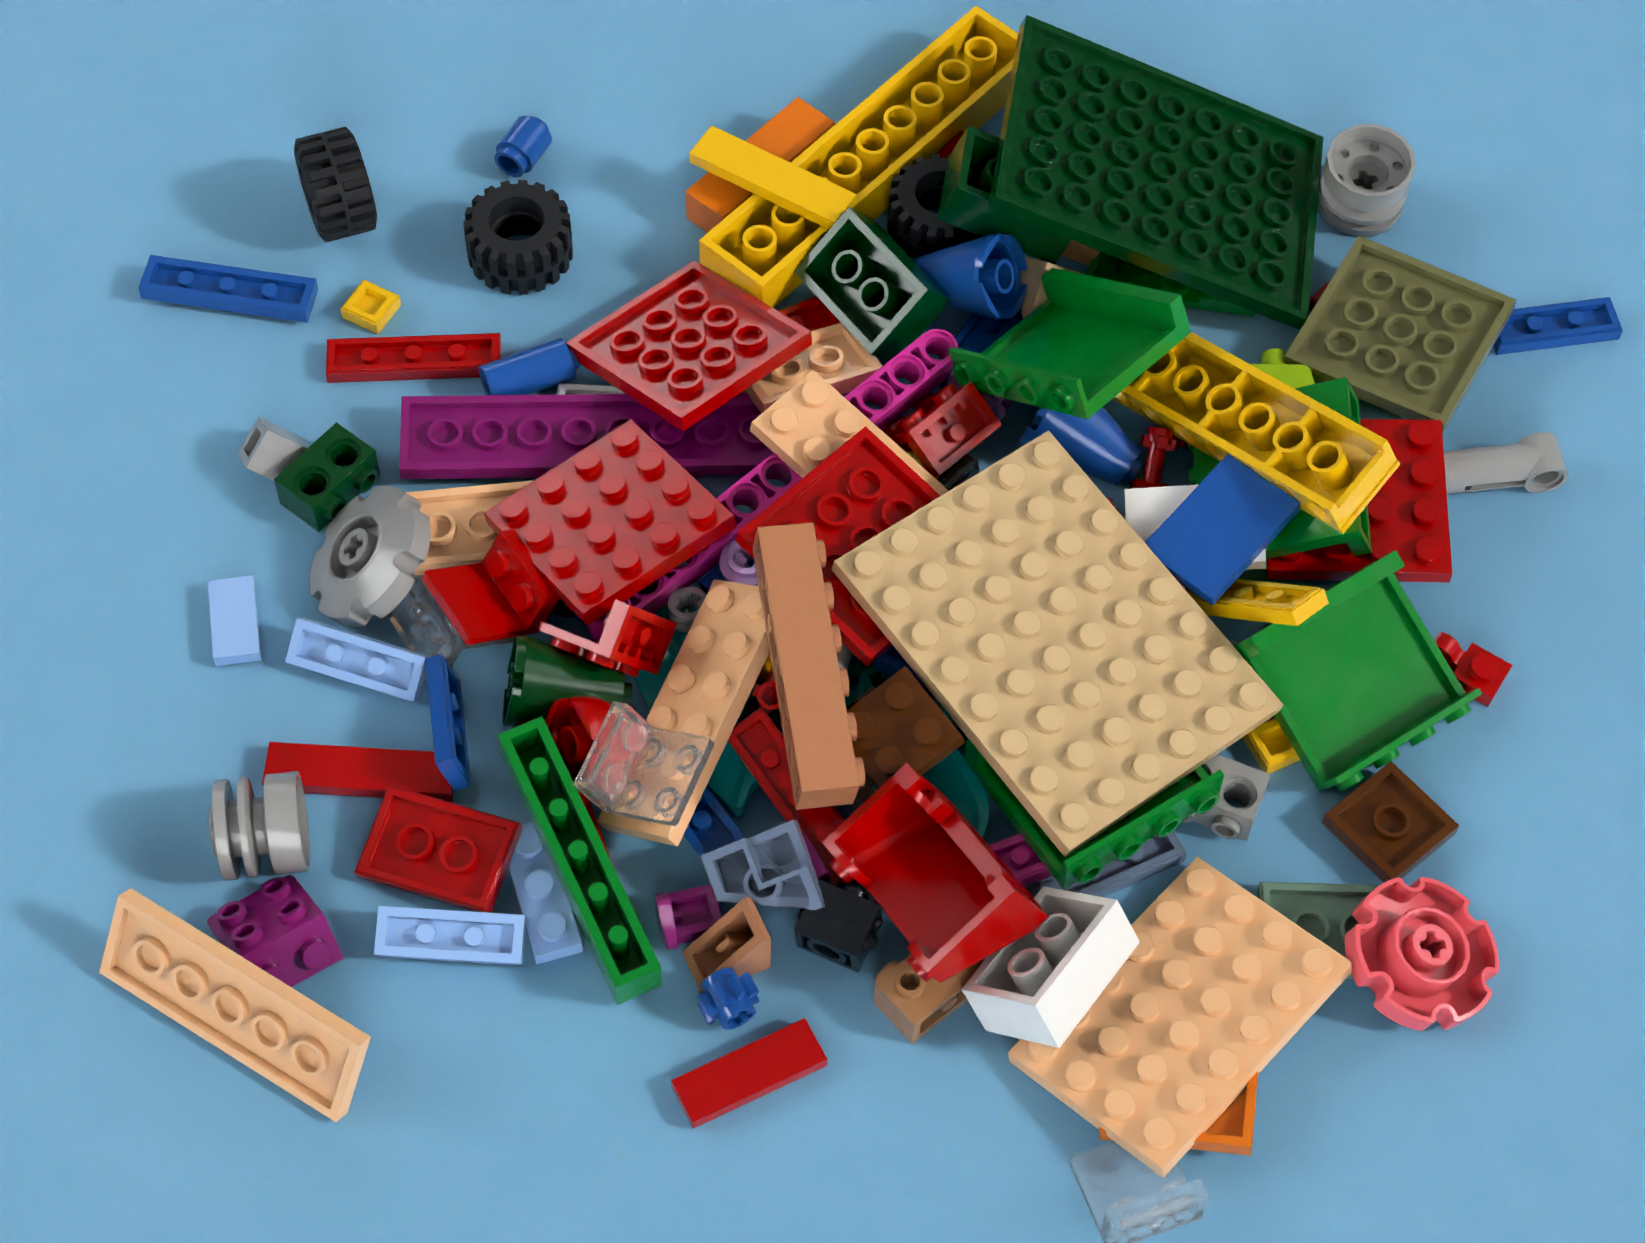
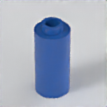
(530, 370)

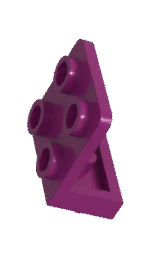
(278, 931)

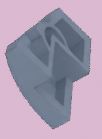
(768, 868)

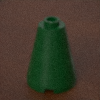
(546, 673)

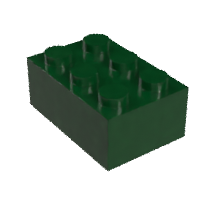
(968, 193)
(871, 285)

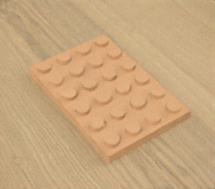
(1187, 1016)

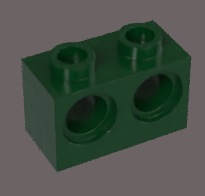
(322, 472)

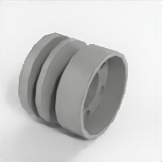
(1365, 180)
(260, 825)

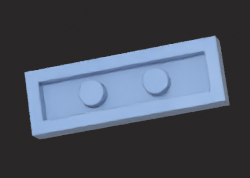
(357, 659)
(542, 900)
(450, 935)

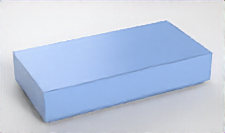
(234, 620)

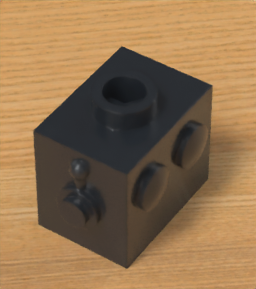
(842, 929)

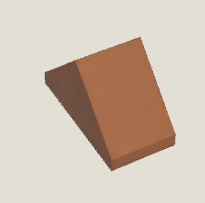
(734, 942)

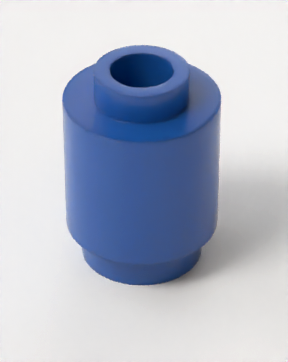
(522, 146)

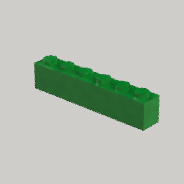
(580, 861)

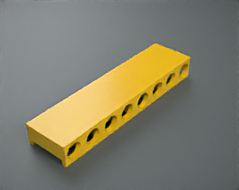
(1266, 425)

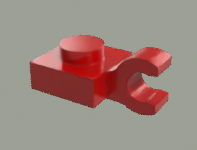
(1474, 667)

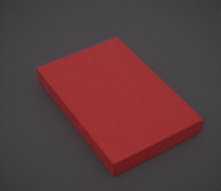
(438, 850)

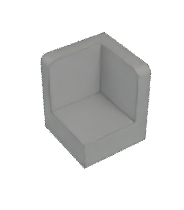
(270, 449)

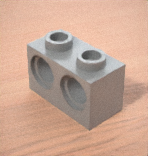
(1239, 784)

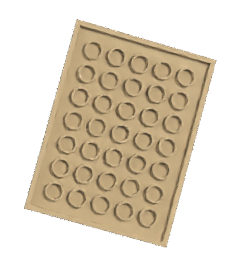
(1056, 641)

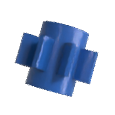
(728, 998)

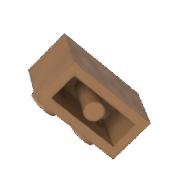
(917, 1004)

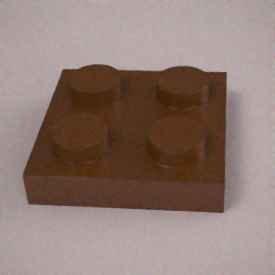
(901, 726)
(1390, 823)

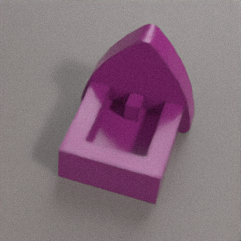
(686, 914)

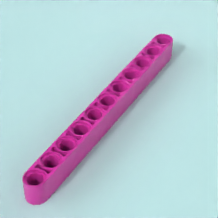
(756, 491)

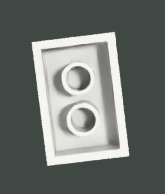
(1055, 973)

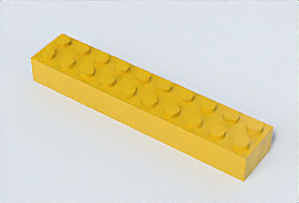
(914, 114)

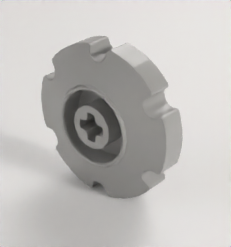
(370, 556)

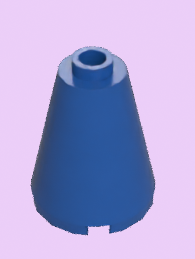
(980, 275)
(1095, 444)

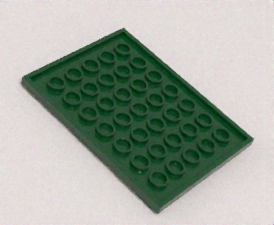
(1159, 172)

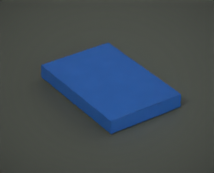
(1221, 528)

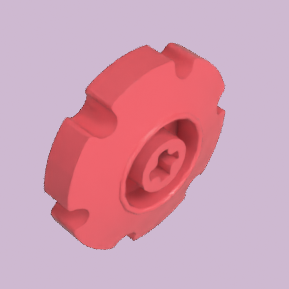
(1421, 953)

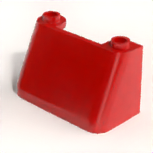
(932, 876)

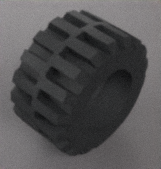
(335, 184)
(515, 211)
(908, 219)

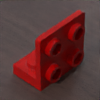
(945, 426)
(494, 597)
(628, 643)

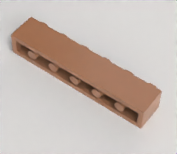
(806, 666)

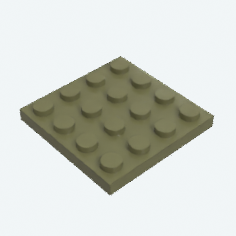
(1401, 332)

